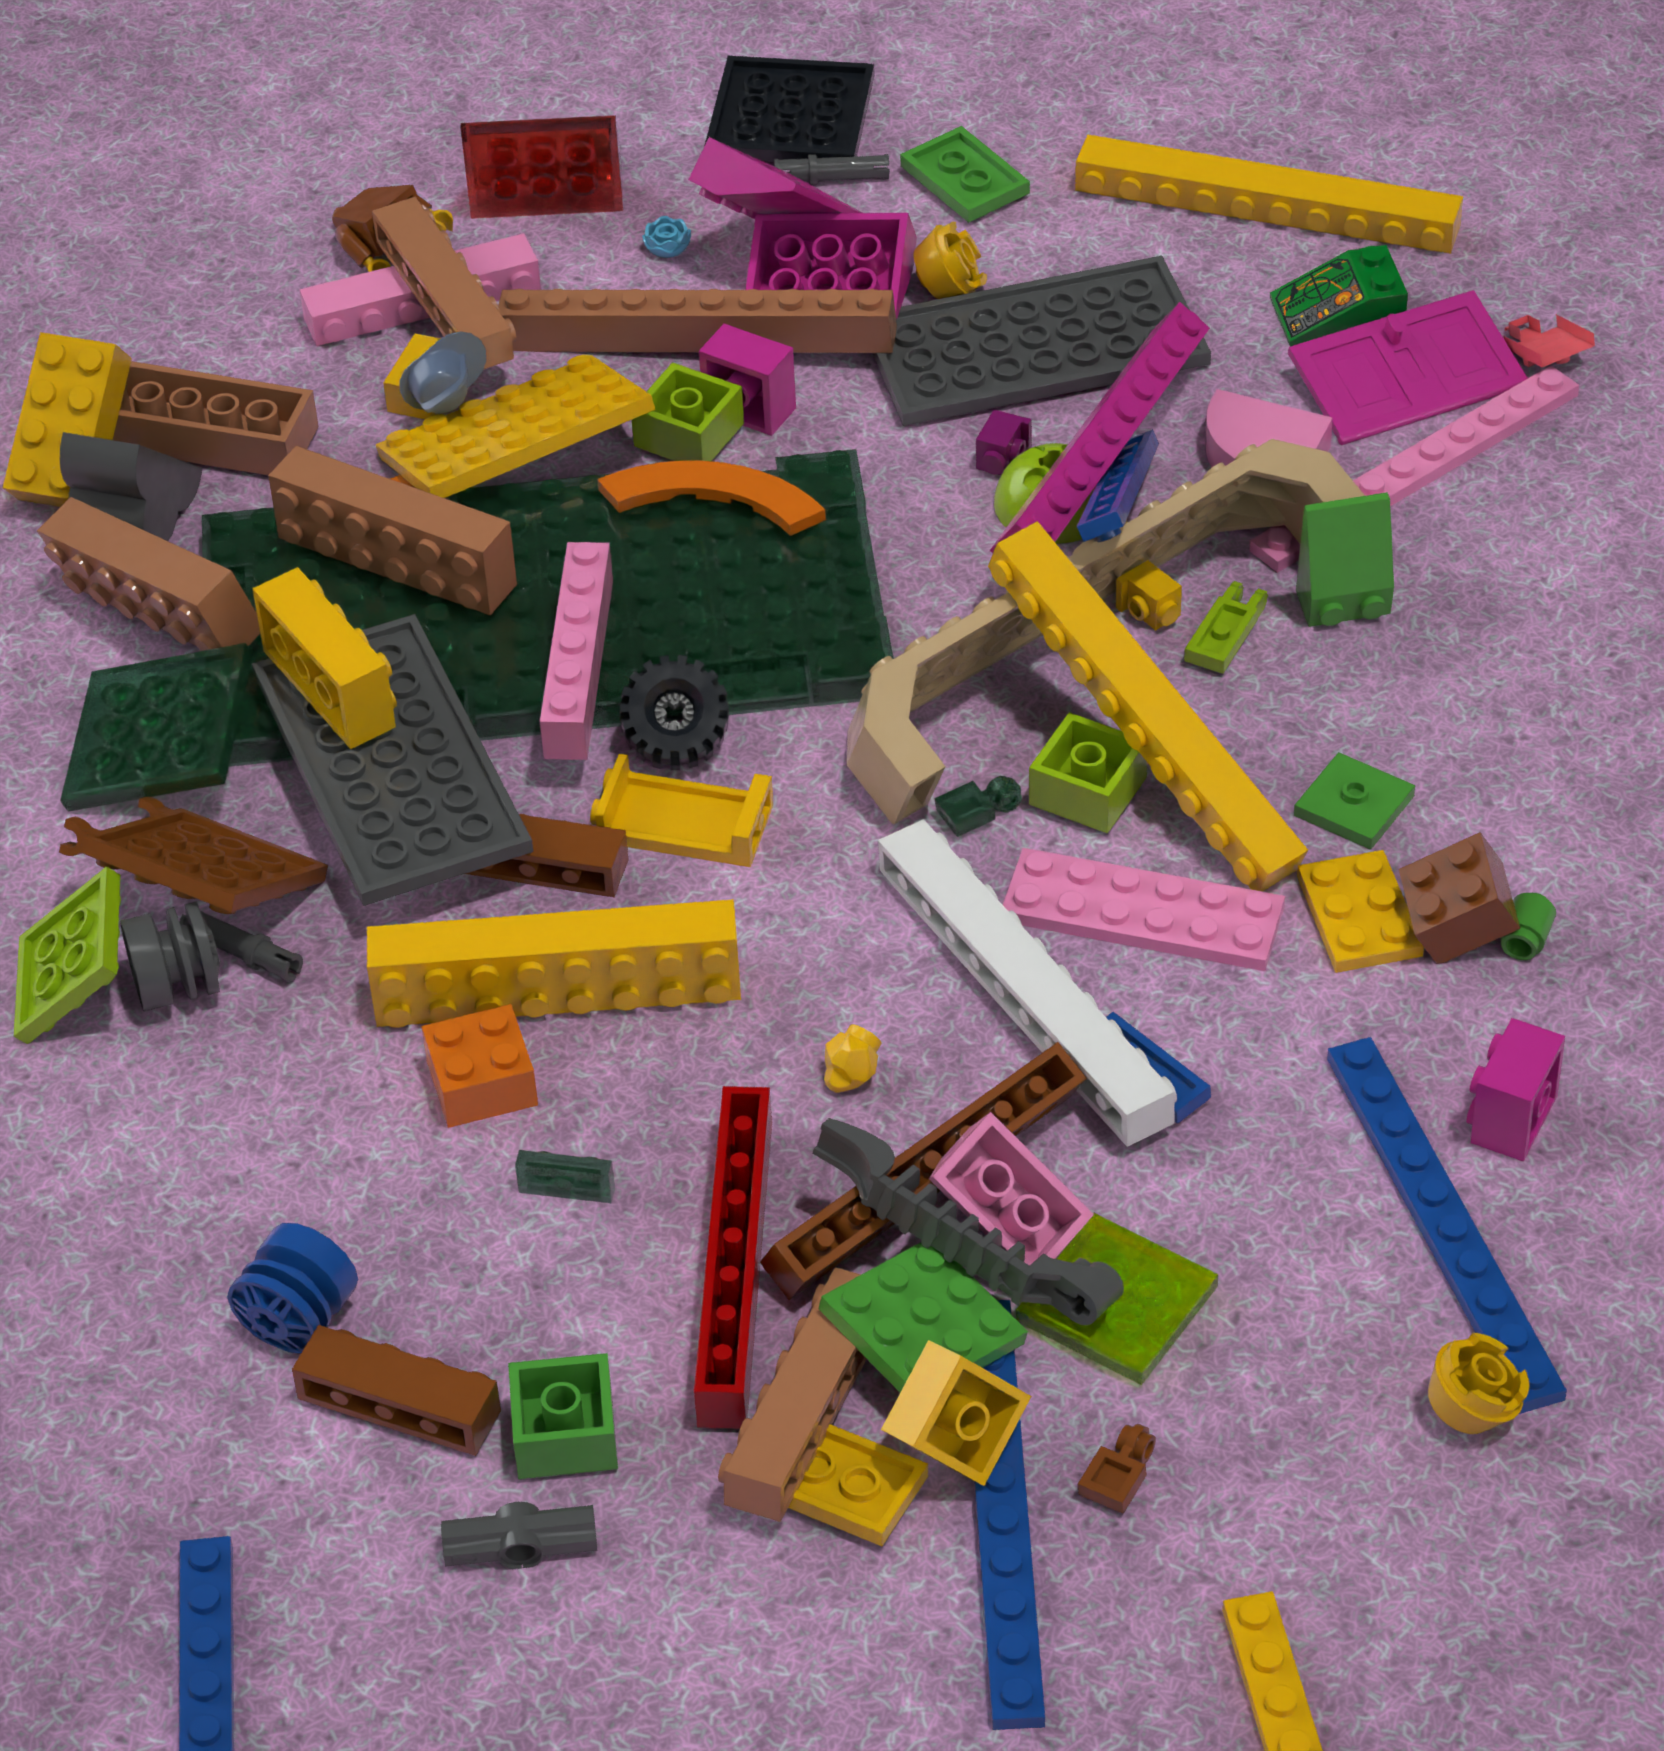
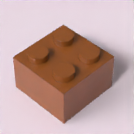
(1459, 898)

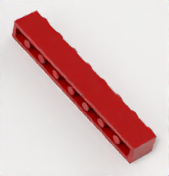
(733, 1258)

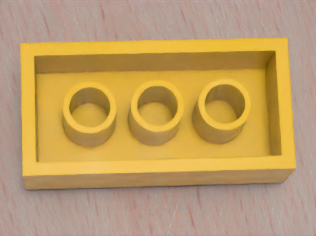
(72, 390)
(325, 657)

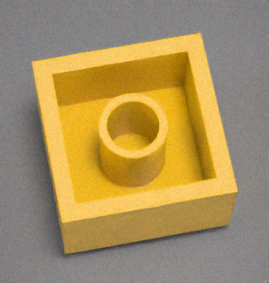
(956, 1412)

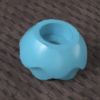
(666, 237)

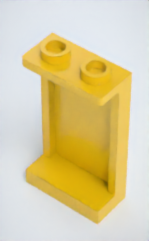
(684, 815)

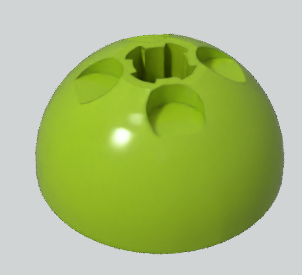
(1023, 477)

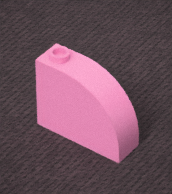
(1240, 420)

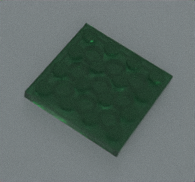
(157, 727)

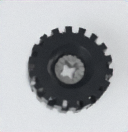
(674, 685)

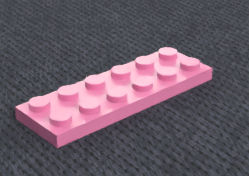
(1145, 909)

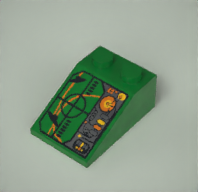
(1340, 295)

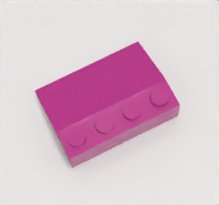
(756, 186)
(833, 252)

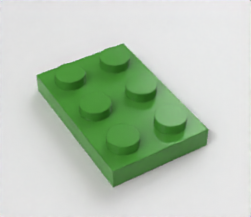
(965, 174)

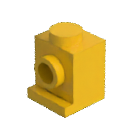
(1149, 595)

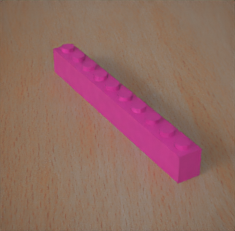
(1110, 424)

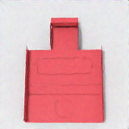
(1550, 346)

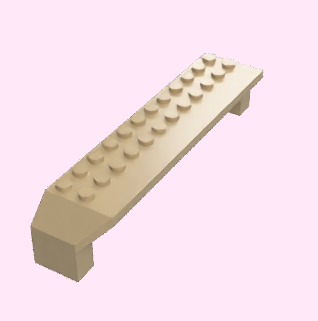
(1254, 491)

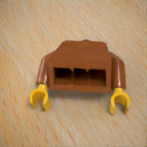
(356, 224)

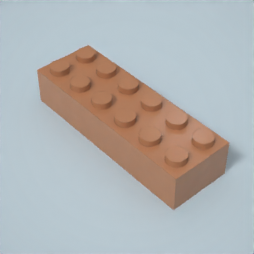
(214, 417)
(393, 530)
(148, 578)

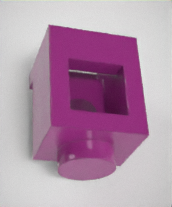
(1001, 441)

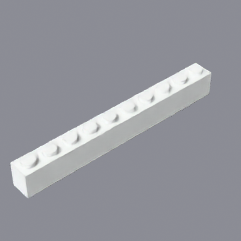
(1027, 980)

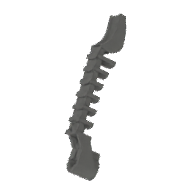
(1075, 1289)

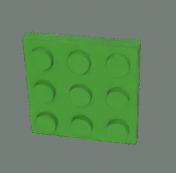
(915, 1300)

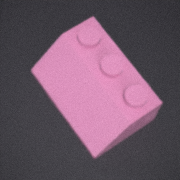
(1010, 1190)

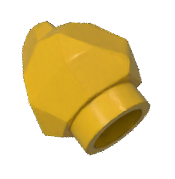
(850, 1059)

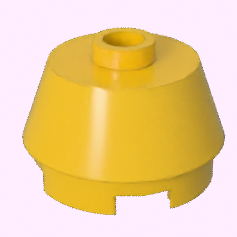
(948, 262)
(1476, 1385)

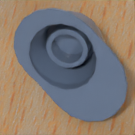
(443, 373)

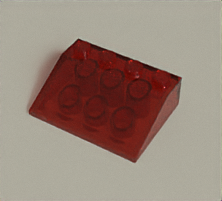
(543, 166)

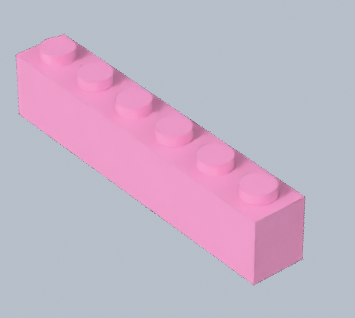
(384, 300)
(576, 651)

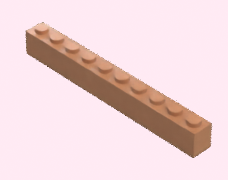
(688, 318)

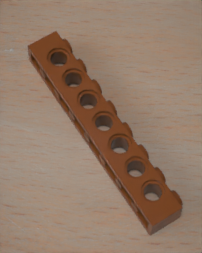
(849, 1225)

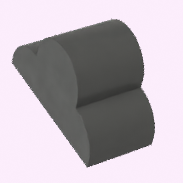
(128, 481)

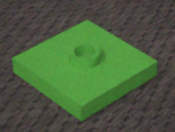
(1354, 800)

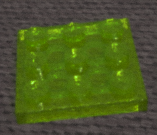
(1155, 1307)

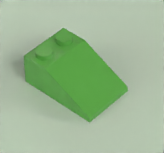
(1346, 560)

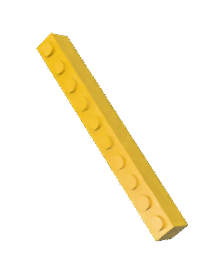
(1269, 193)
(1146, 708)

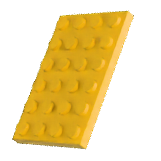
(514, 426)

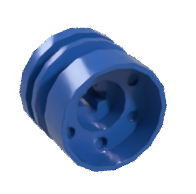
(292, 1286)

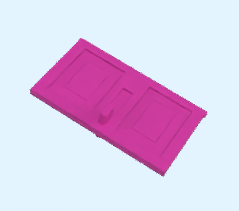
(1407, 367)

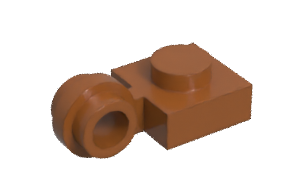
(1117, 1475)

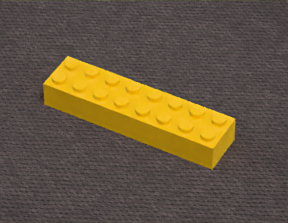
(554, 962)

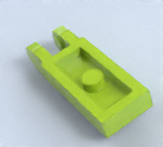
(1225, 628)

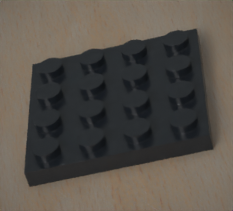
(791, 107)

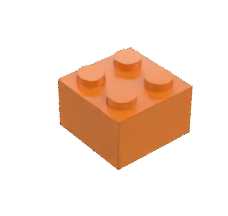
(479, 1065)

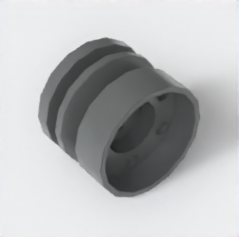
(170, 956)

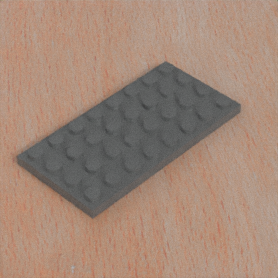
(1027, 340)
(412, 799)

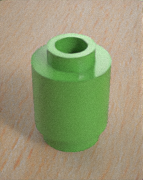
(1535, 921)

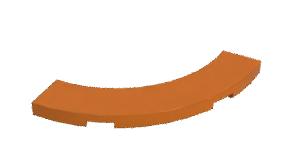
(714, 481)

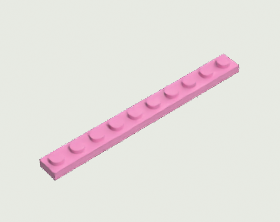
(1441, 452)

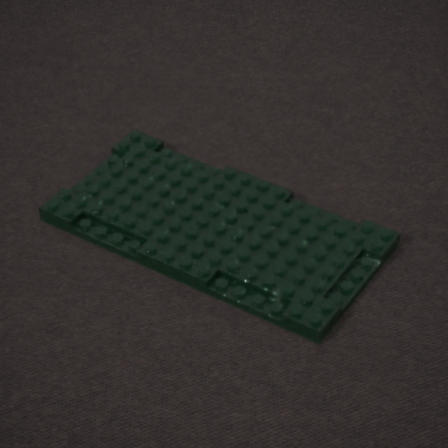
(691, 578)

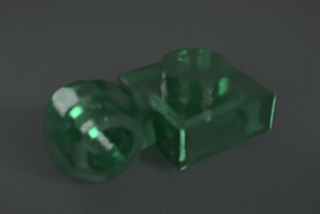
(970, 807)

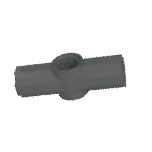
(518, 1535)

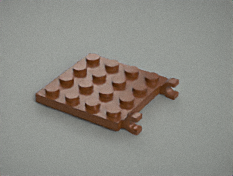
(196, 857)

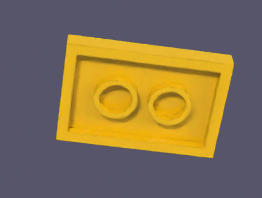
(1359, 911)
(859, 1485)

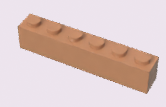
(441, 278)
(792, 1413)

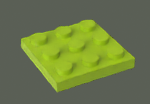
(67, 955)

